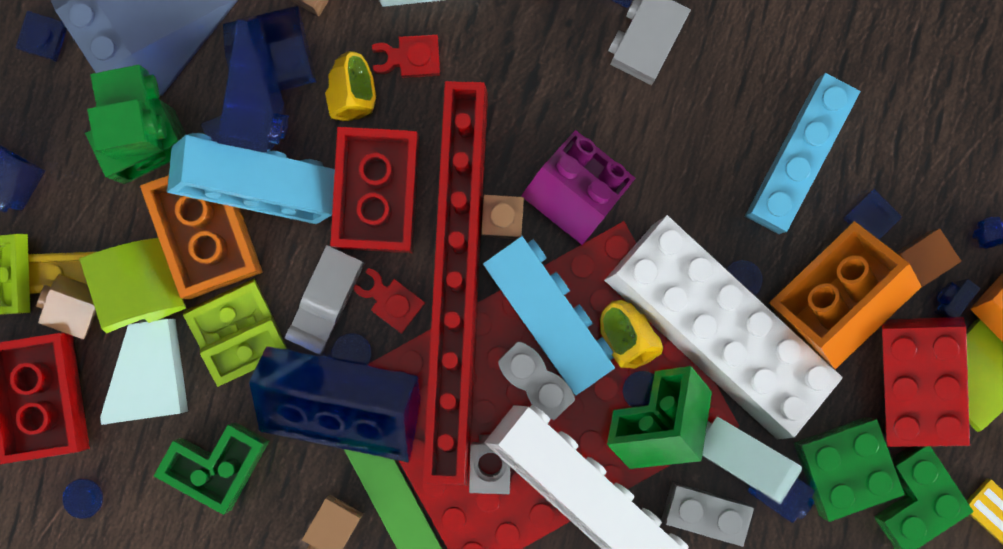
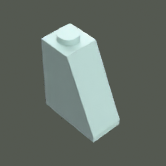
(147, 374)
(750, 460)

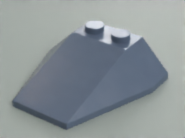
(142, 32)

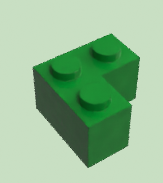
(125, 113)
(669, 427)
(213, 477)
(930, 501)

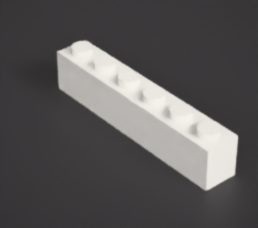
(575, 483)

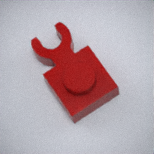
(415, 56)
(394, 304)

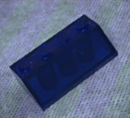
(336, 403)

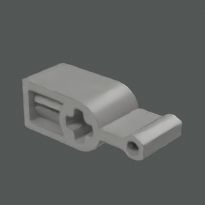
(324, 299)

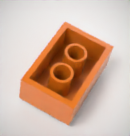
(201, 240)
(846, 294)

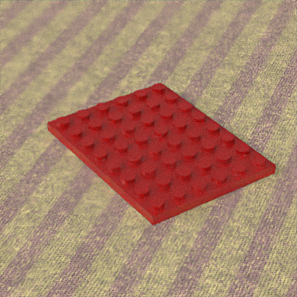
(525, 515)

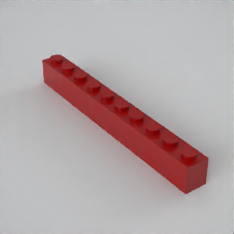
(455, 284)

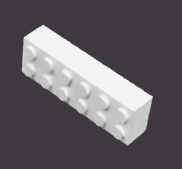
(724, 329)

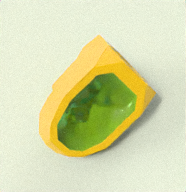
(350, 88)
(629, 335)

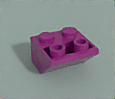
(578, 187)

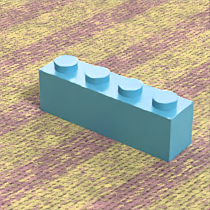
(802, 153)
(251, 179)
(549, 315)

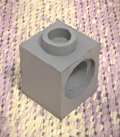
(482, 482)

